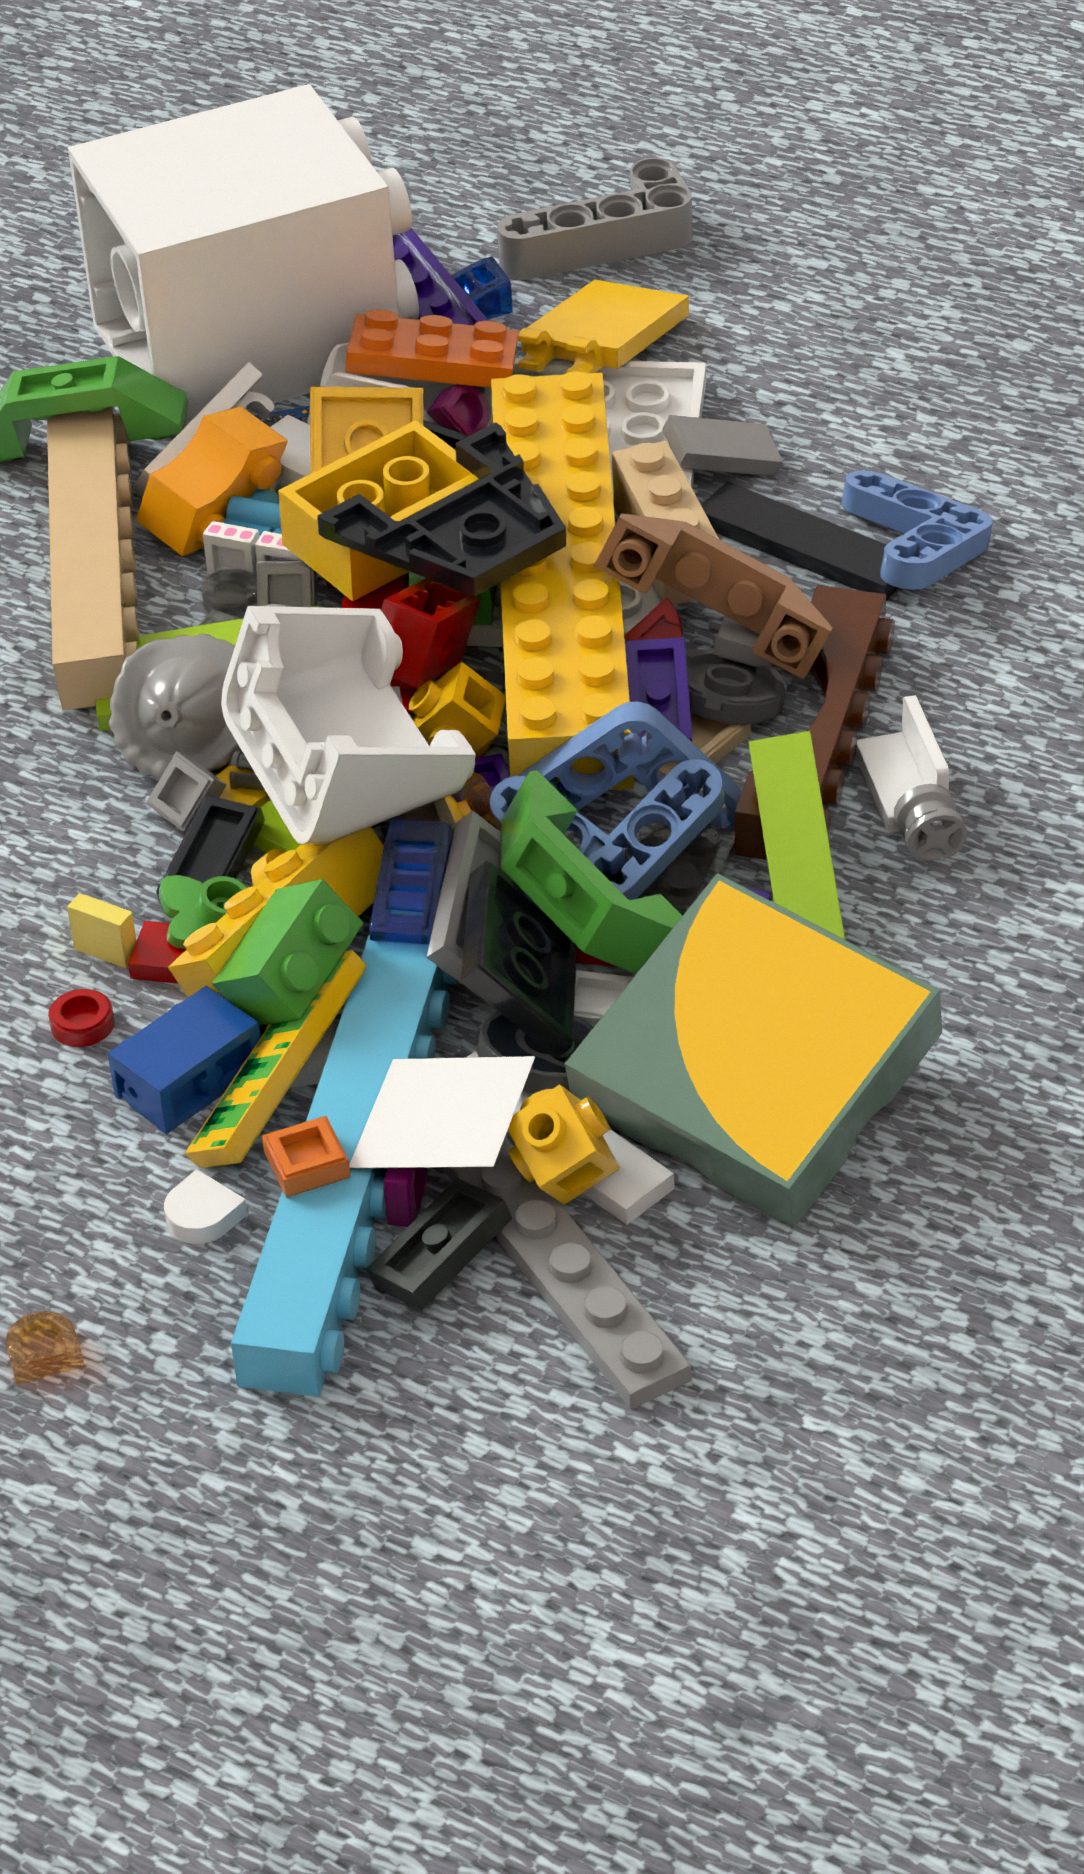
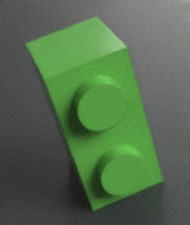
(288, 952)

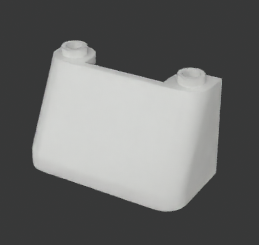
(325, 725)

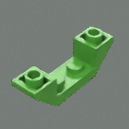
(145, 402)
(571, 886)

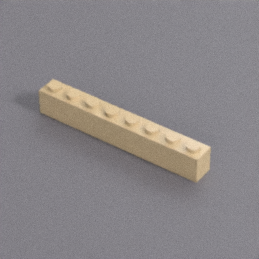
(90, 554)

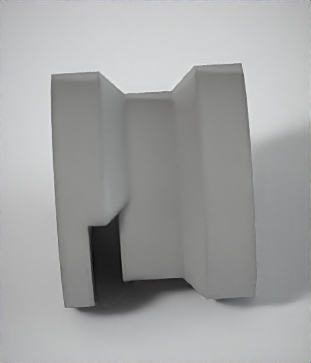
(930, 822)

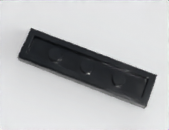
(798, 538)

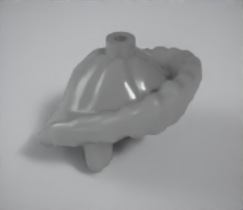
(172, 703)

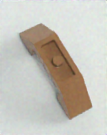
(722, 579)

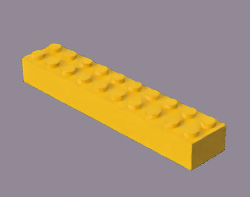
(562, 612)

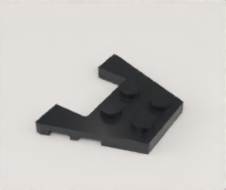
(467, 537)

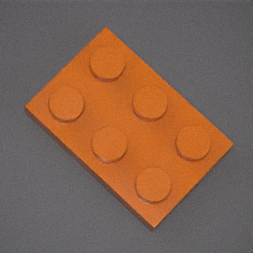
(430, 349)

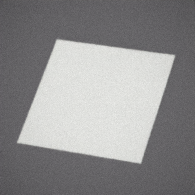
(442, 1112)

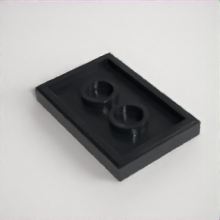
(519, 960)

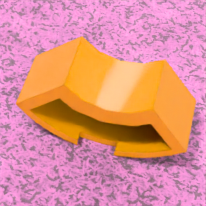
(224, 458)

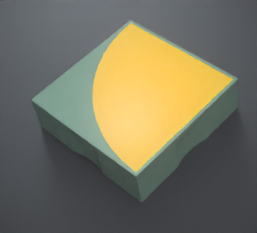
(756, 1048)

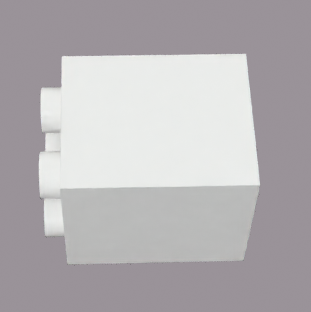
(239, 243)

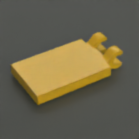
(601, 326)

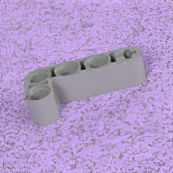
(600, 229)

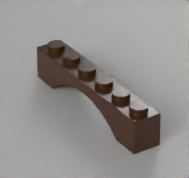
(844, 671)

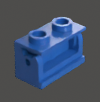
(183, 1058)

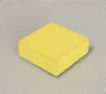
(102, 929)

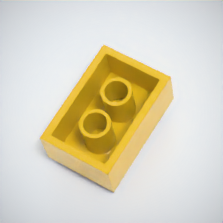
(395, 474)

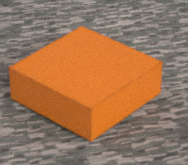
(306, 1156)

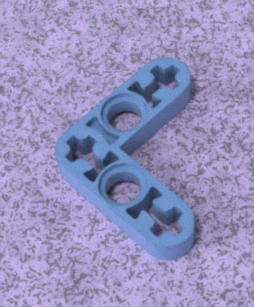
(936, 529)
(635, 756)
(607, 850)

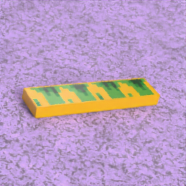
(270, 1072)

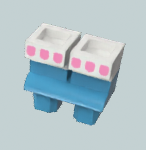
(247, 535)

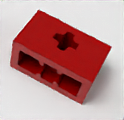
(432, 628)

